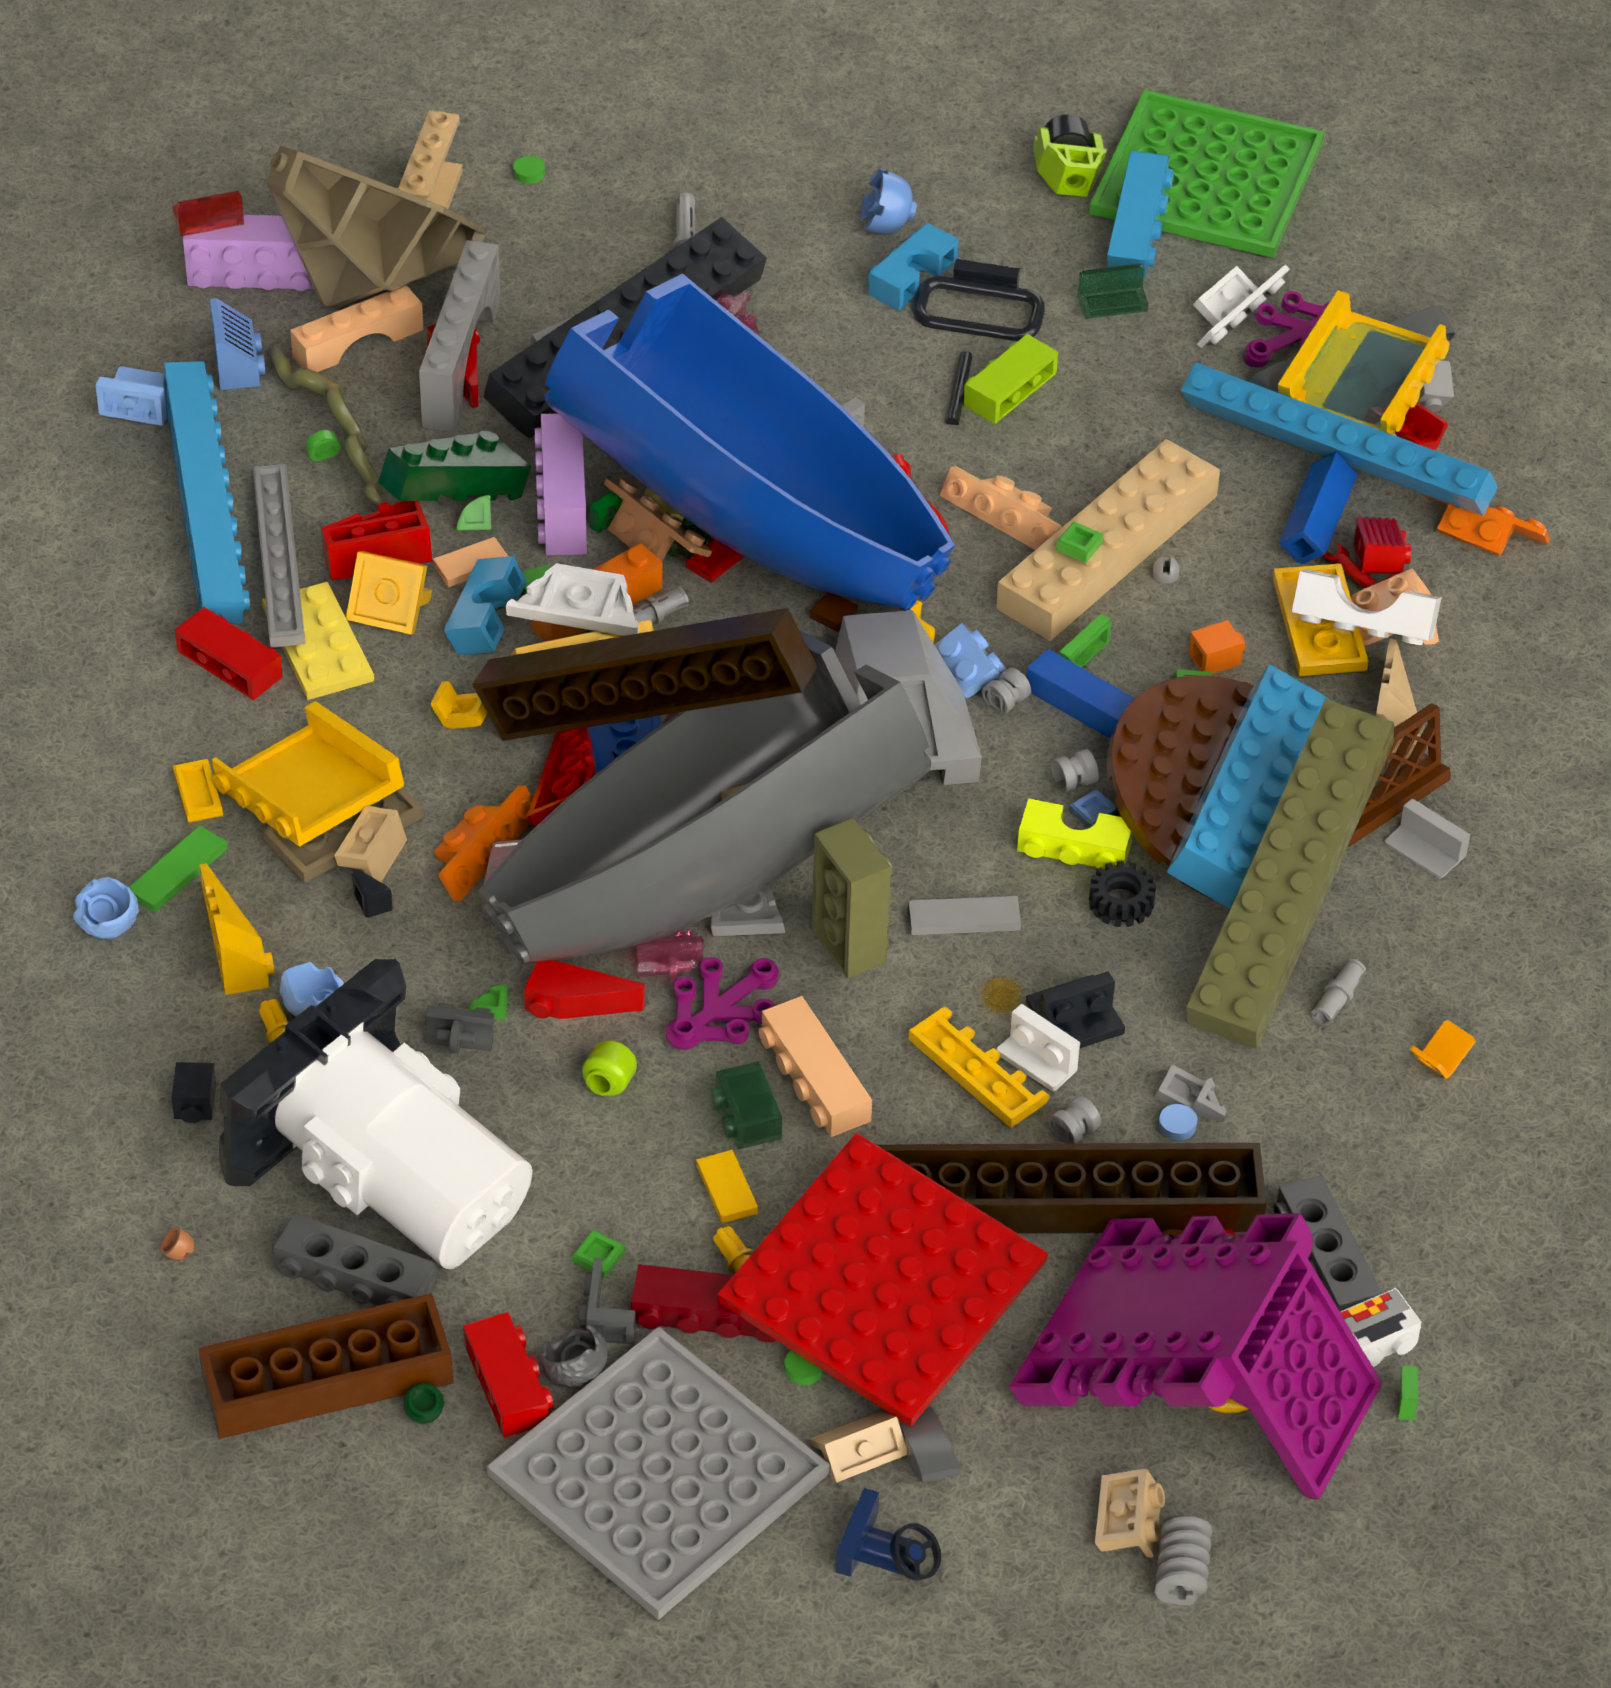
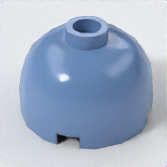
(889, 203)

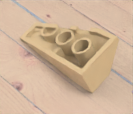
(1395, 694)

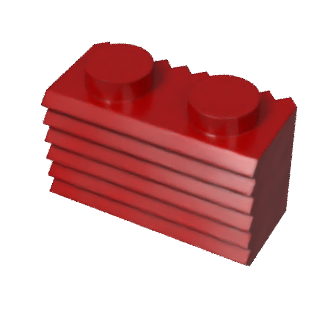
(1381, 545)

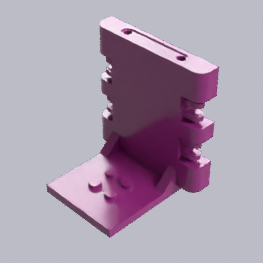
(1208, 1325)

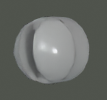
(1163, 577)

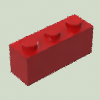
(229, 653)
(507, 1373)

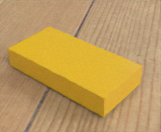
(197, 790)
(727, 1186)

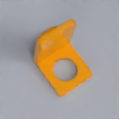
(1445, 1049)

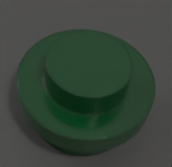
(423, 1403)

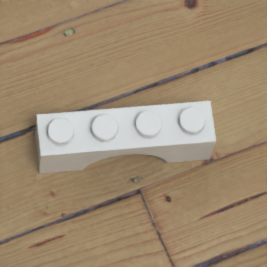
(1323, 597)

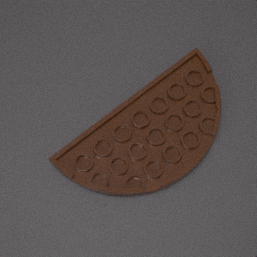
(1167, 753)

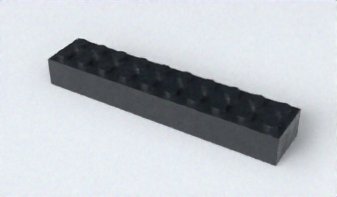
(713, 259)

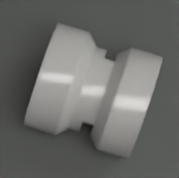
(1009, 688)
(1075, 770)
(1078, 1119)

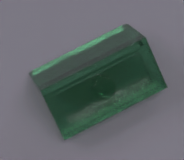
(1112, 291)

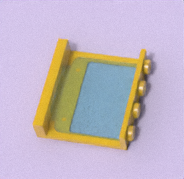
(1363, 367)

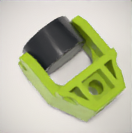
(1068, 155)

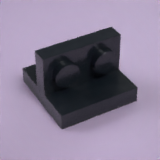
(1081, 1008)

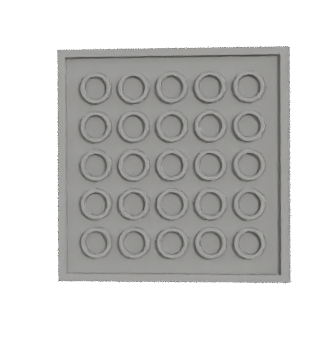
(658, 1472)

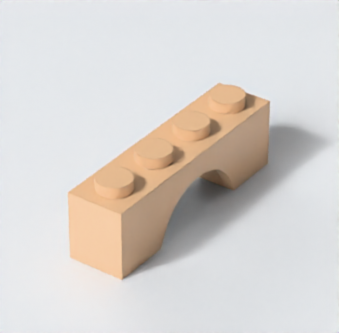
(324, 340)

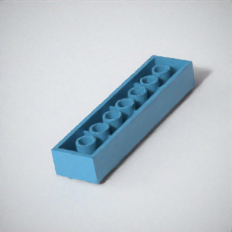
(1246, 786)

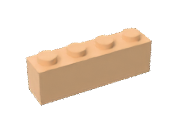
(815, 1066)

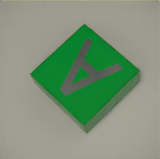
(603, 511)

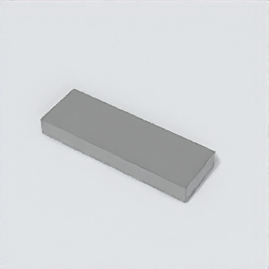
(964, 915)

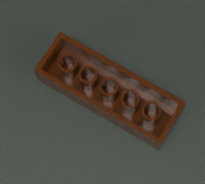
(325, 1365)

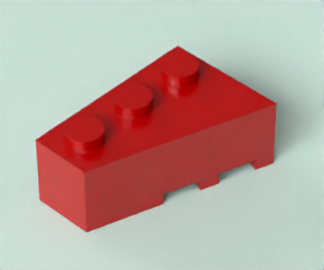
(391, 531)

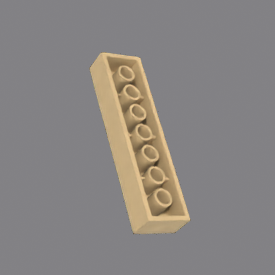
(1135, 519)

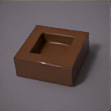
(831, 610)

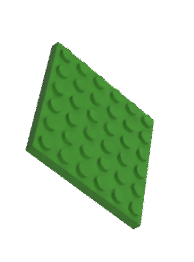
(1231, 171)

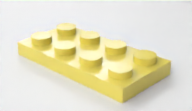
(331, 653)

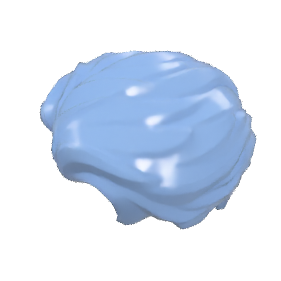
(105, 908)
(307, 986)

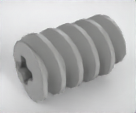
(1183, 1560)

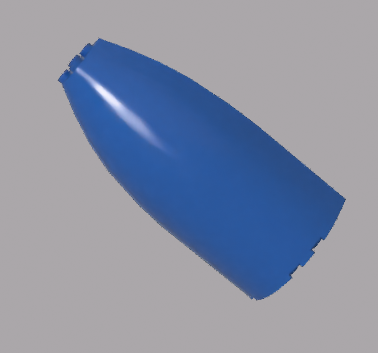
(748, 448)

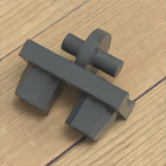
(459, 1027)

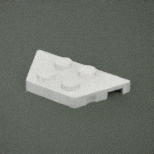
(578, 600)

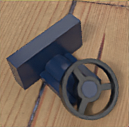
(881, 1548)

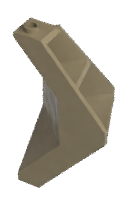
(362, 232)

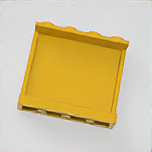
(312, 777)

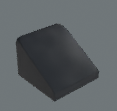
(371, 894)

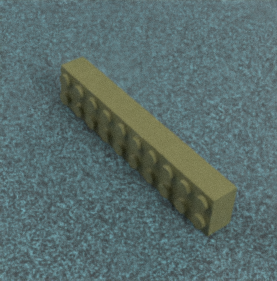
(1290, 874)

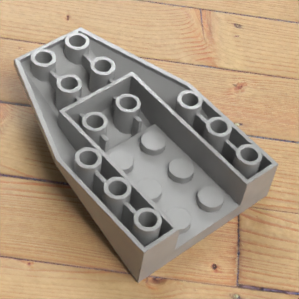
(903, 650)

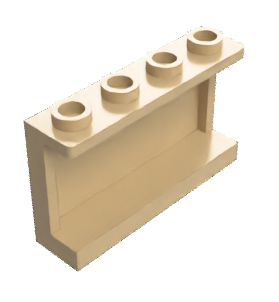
(426, 171)

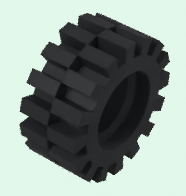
(1122, 909)

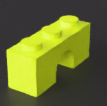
(1047, 836)

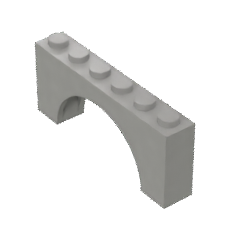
(470, 298)

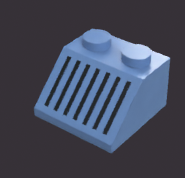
(235, 347)

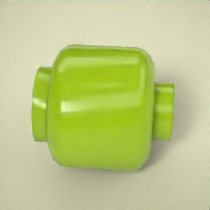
(609, 1068)

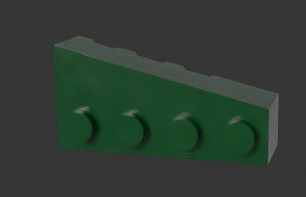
(454, 469)

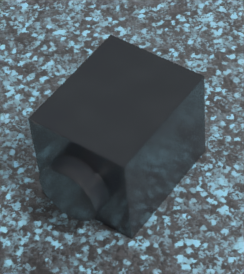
(193, 1091)

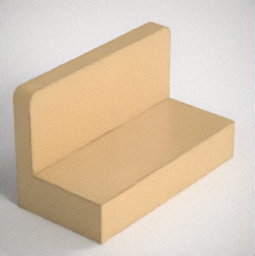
(373, 842)
(861, 1445)

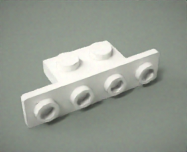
(1230, 298)

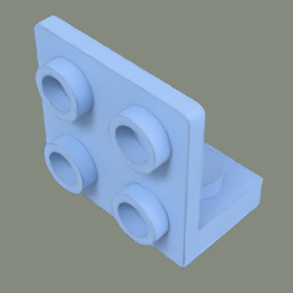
(133, 396)

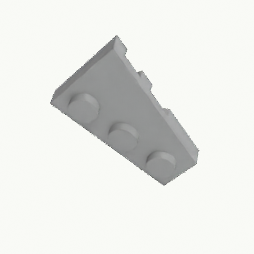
(749, 917)

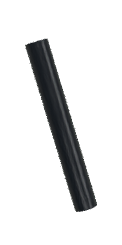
(958, 394)

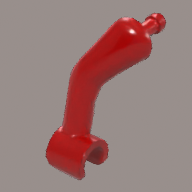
(1350, 567)

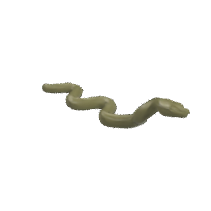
(355, 442)

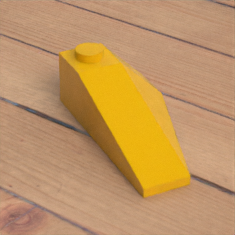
(236, 942)

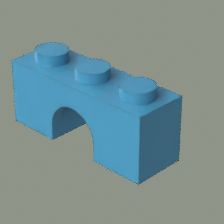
(897, 276)
(474, 622)

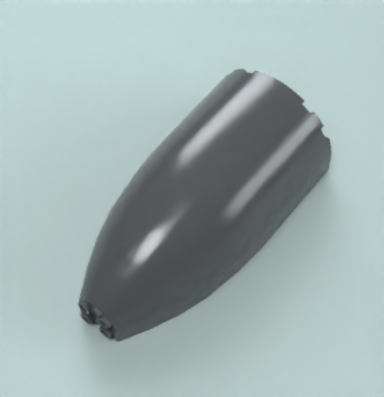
(658, 846)

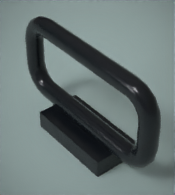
(982, 280)

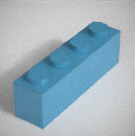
(1139, 210)

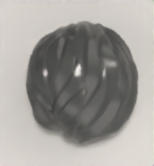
(575, 1358)

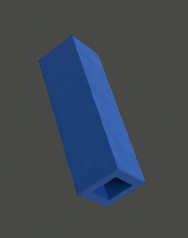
(1318, 508)
(1077, 692)

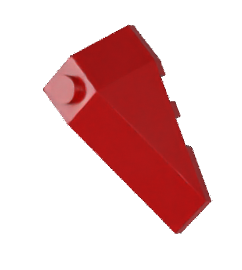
(565, 770)

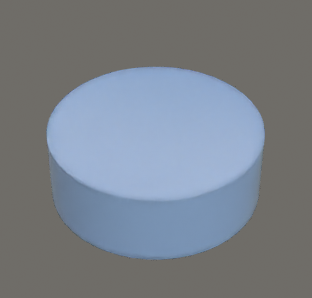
(1178, 1122)

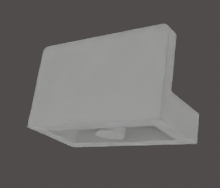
(1428, 840)

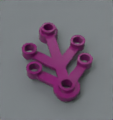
(1298, 328)
(721, 1007)

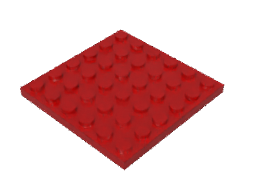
(882, 1279)

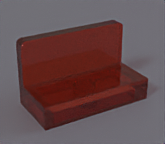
(208, 213)

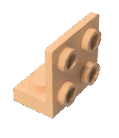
(1384, 594)

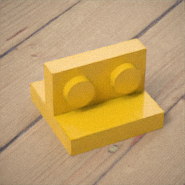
(387, 592)

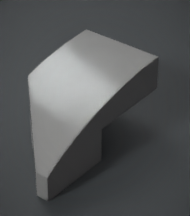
(1188, 1090)

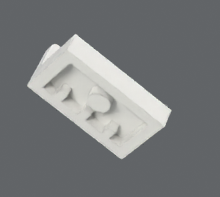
(1040, 1049)

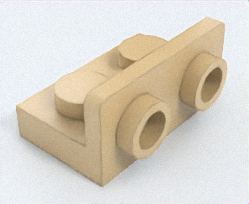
(1129, 1512)

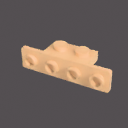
(1001, 505)

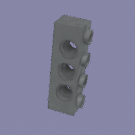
(1334, 1248)
(351, 1263)

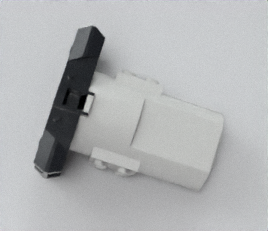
(372, 1123)

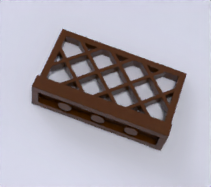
(1415, 780)

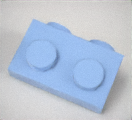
(968, 659)

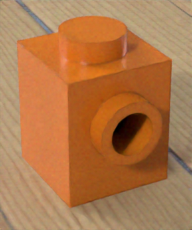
(1216, 647)

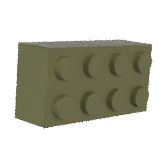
(851, 897)

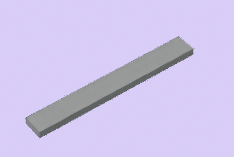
(278, 556)

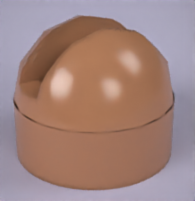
(177, 1244)

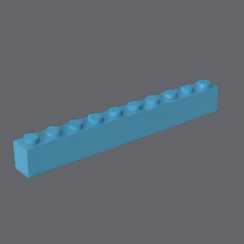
(1327, 432)
(203, 490)

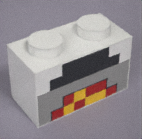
(1383, 1325)

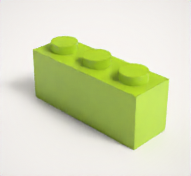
(1010, 378)

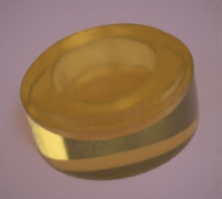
(1002, 995)

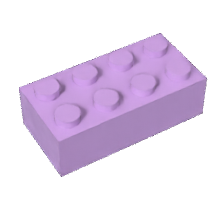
(246, 256)
(561, 486)

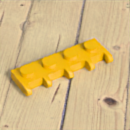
(975, 1069)

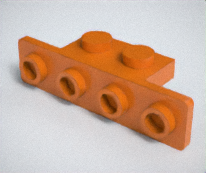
(1488, 531)
(470, 843)

